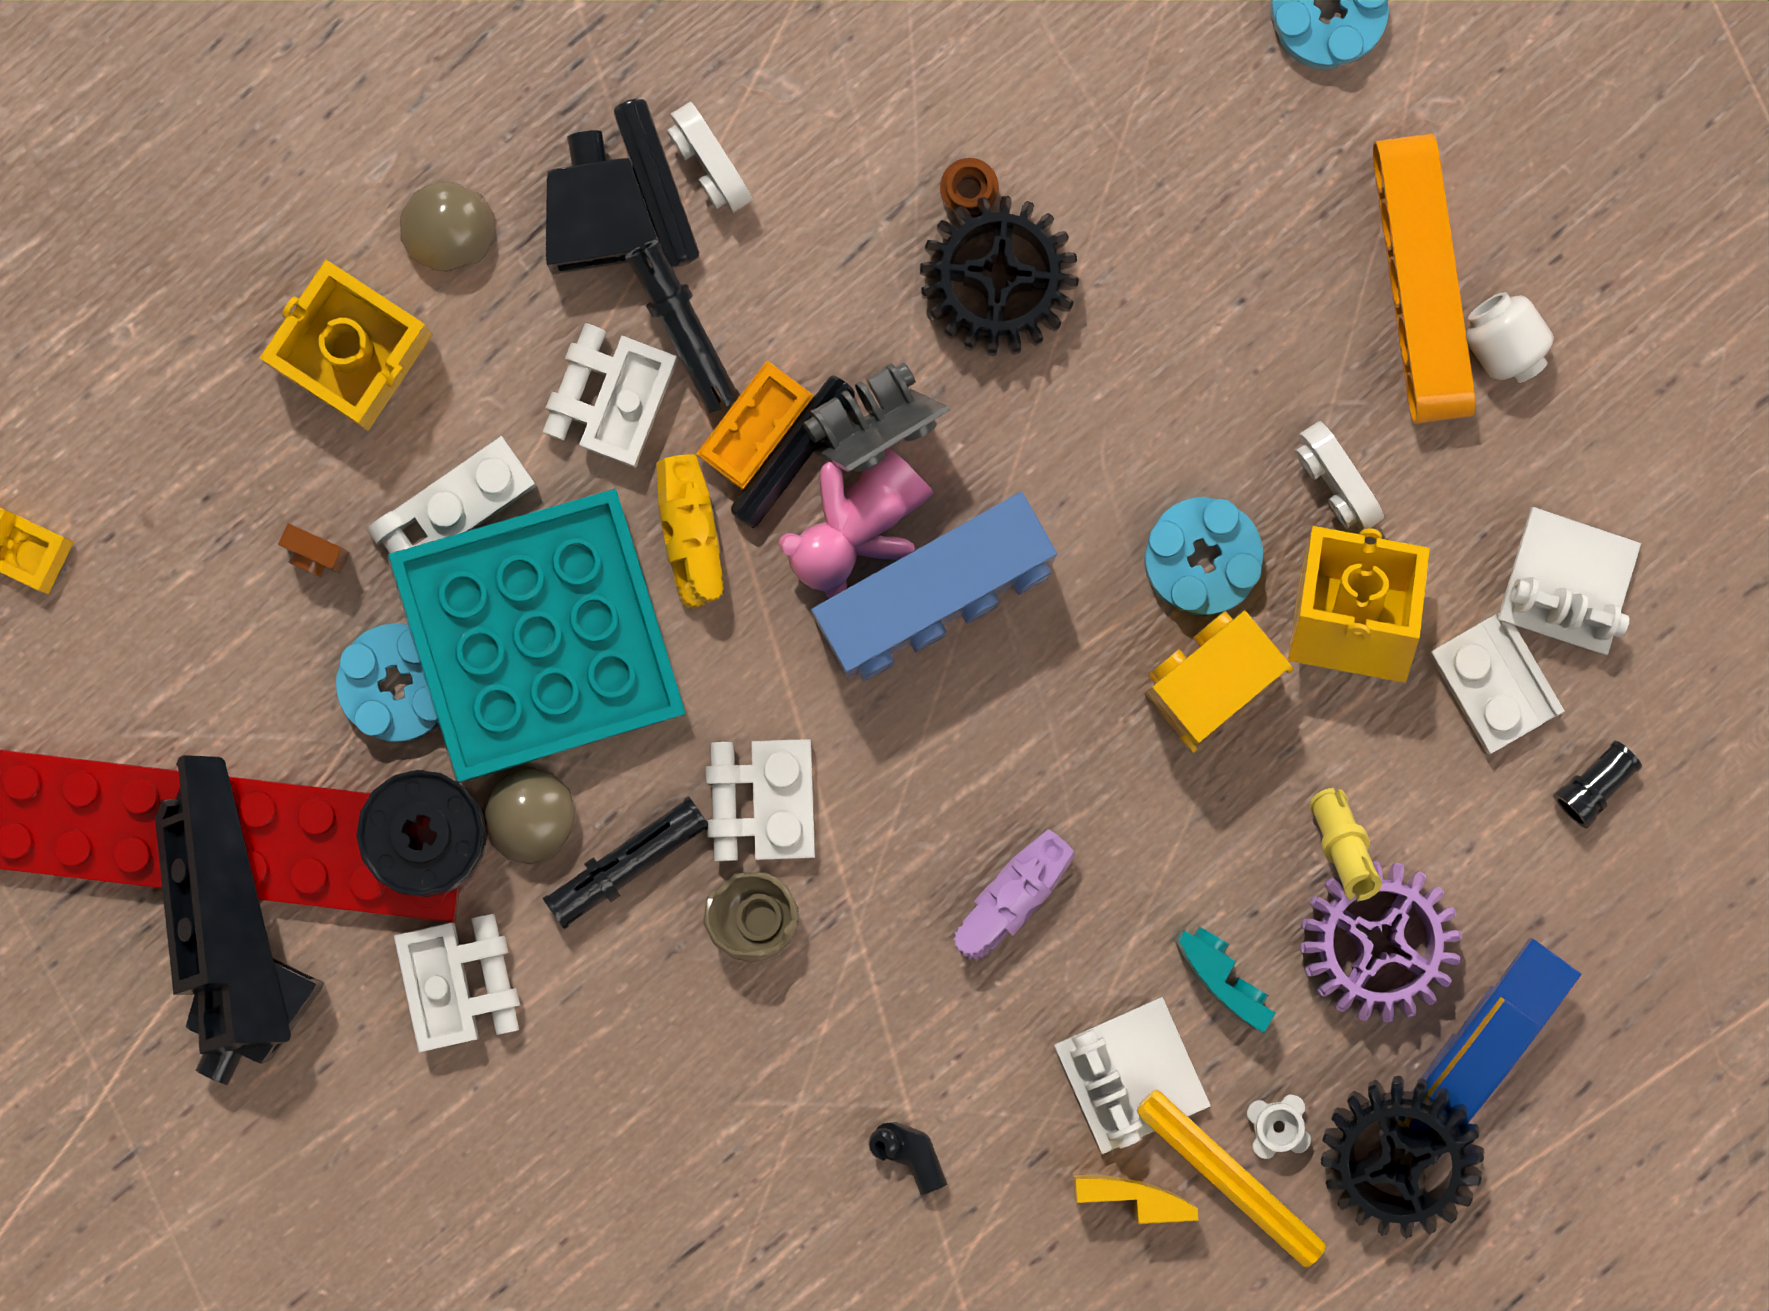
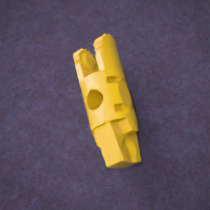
(689, 530)

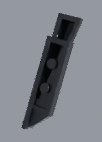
(215, 914)

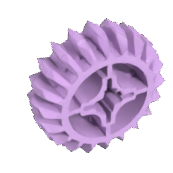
(1365, 966)

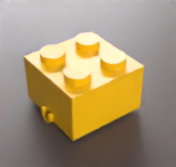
(346, 345)
(1359, 604)
(1217, 678)

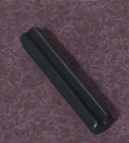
(656, 182)
(784, 460)

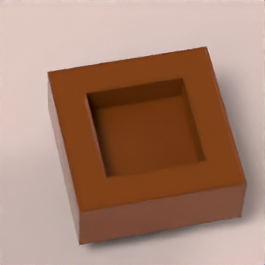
(312, 552)

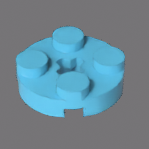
(1329, 44)
(1189, 587)
(360, 693)

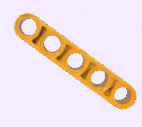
(1423, 278)

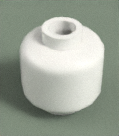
(1509, 337)

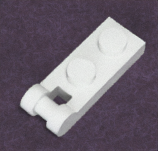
(458, 499)

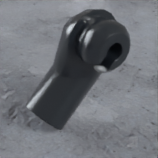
(912, 1149)

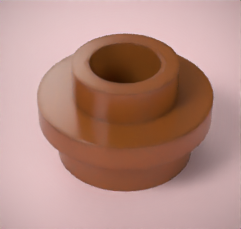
(968, 169)

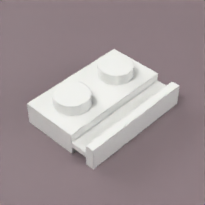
(1496, 682)

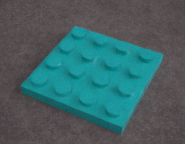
(536, 635)

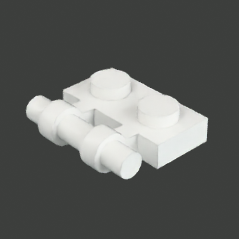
(627, 399)
(780, 796)
(439, 988)

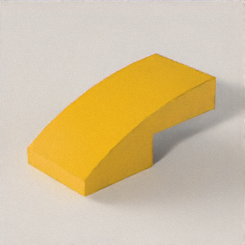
(31, 551)
(1150, 1201)

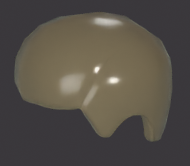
(447, 226)
(529, 815)
(751, 916)

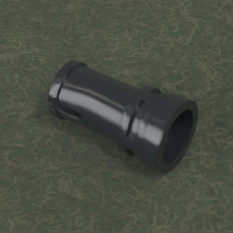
(1587, 794)

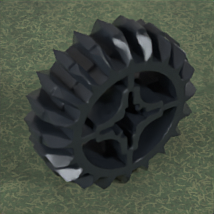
(971, 274)
(1359, 1176)

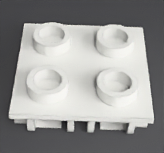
(1570, 582)
(1123, 1063)

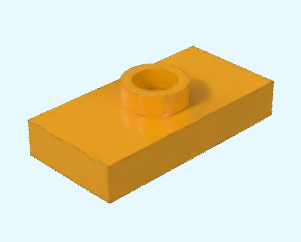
(754, 425)

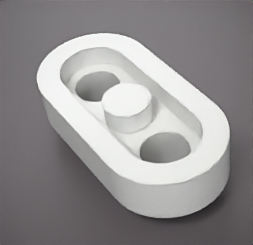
(695, 138)
(1325, 457)

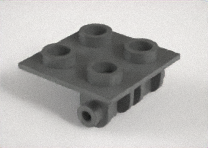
(862, 444)

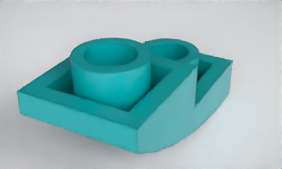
(1211, 966)

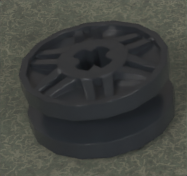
(392, 852)

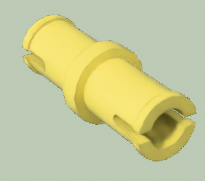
(1345, 844)

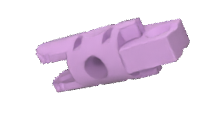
(1014, 895)

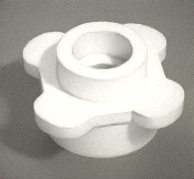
(1291, 1138)

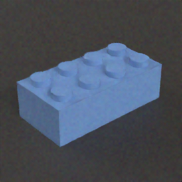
(934, 586)

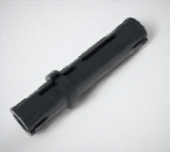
(671, 304)
(625, 863)

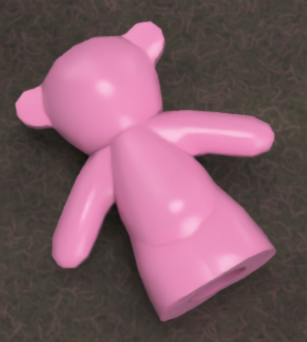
(854, 521)

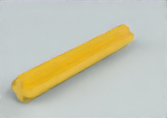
(1231, 1178)

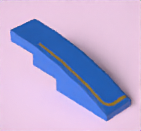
(1498, 1030)

